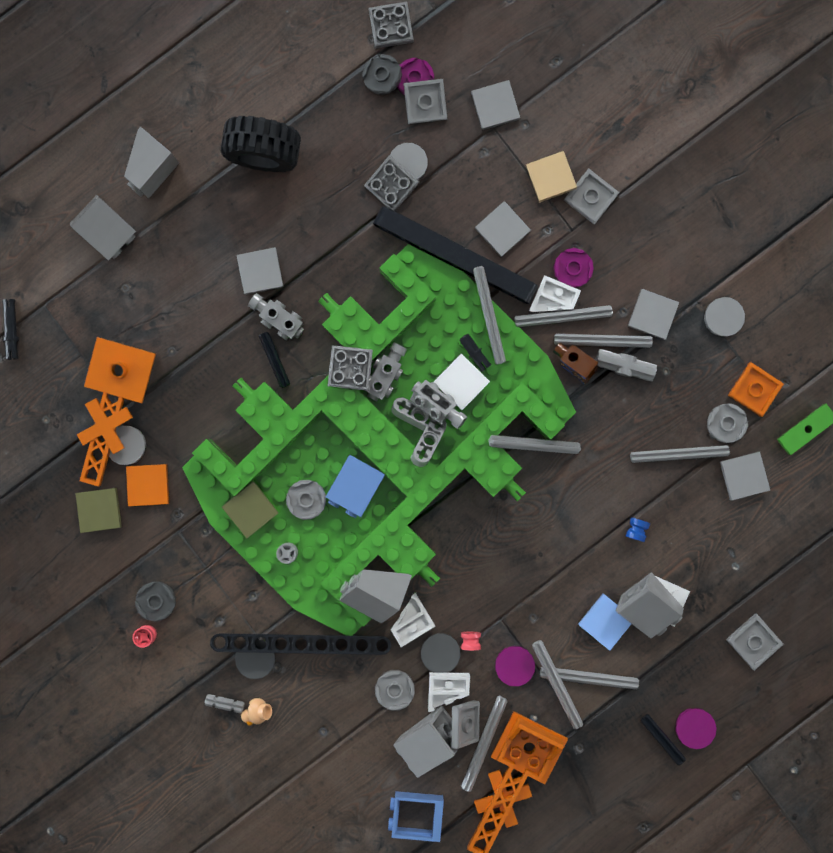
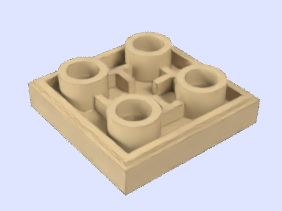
(551, 176)

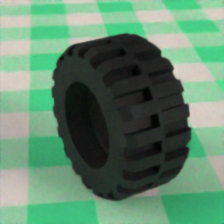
(260, 144)

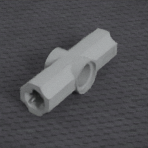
(626, 365)

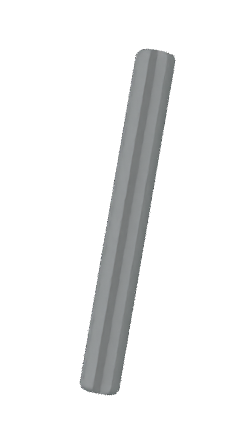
(489, 315)
(563, 316)
(603, 340)
(534, 444)
(676, 454)
(595, 678)
(557, 684)
(484, 743)

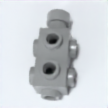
(279, 319)
(383, 377)
(437, 404)

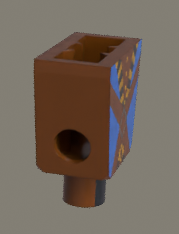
(583, 368)

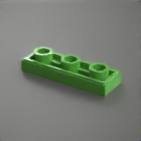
(816, 423)

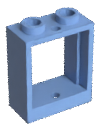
(413, 833)

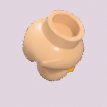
(257, 712)

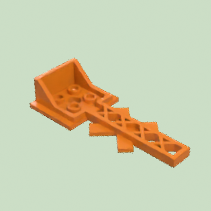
(130, 385)
(534, 763)

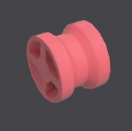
(470, 640)

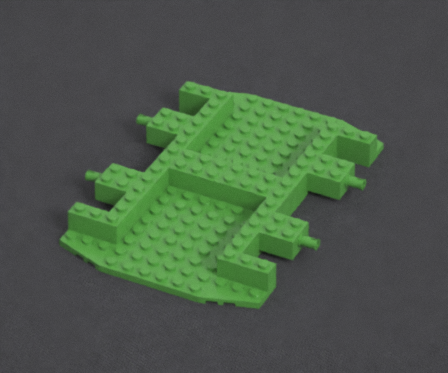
(343, 422)

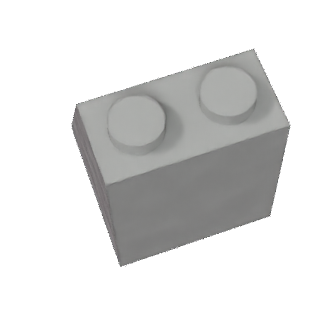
(148, 164)
(103, 228)
(375, 593)
(650, 606)
(427, 742)

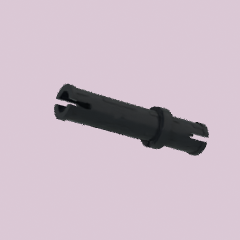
(10, 330)

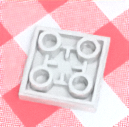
(461, 381)

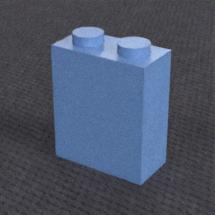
(354, 486)

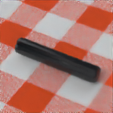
(274, 360)
(662, 739)

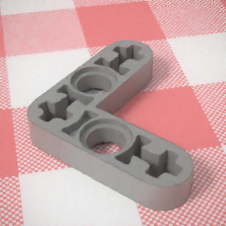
(429, 429)

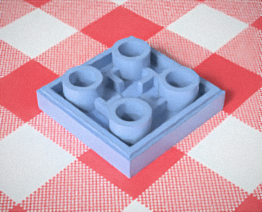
(604, 622)

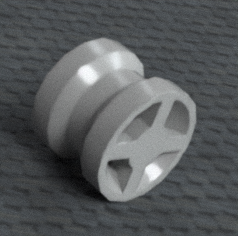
(284, 555)

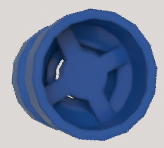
(637, 530)

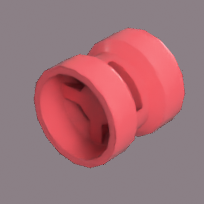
(141, 639)

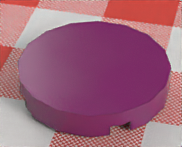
(414, 71)
(573, 267)
(515, 666)
(695, 728)

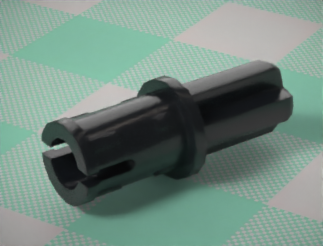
(474, 352)

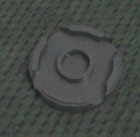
(382, 74)
(155, 601)
(440, 653)
(255, 664)

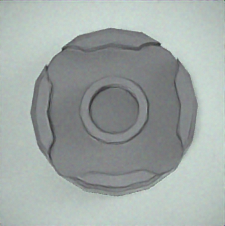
(411, 158)
(724, 317)
(727, 423)
(134, 446)
(306, 499)
(394, 690)

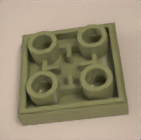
(250, 509)
(98, 510)

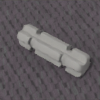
(224, 703)

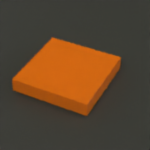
(755, 389)
(147, 485)

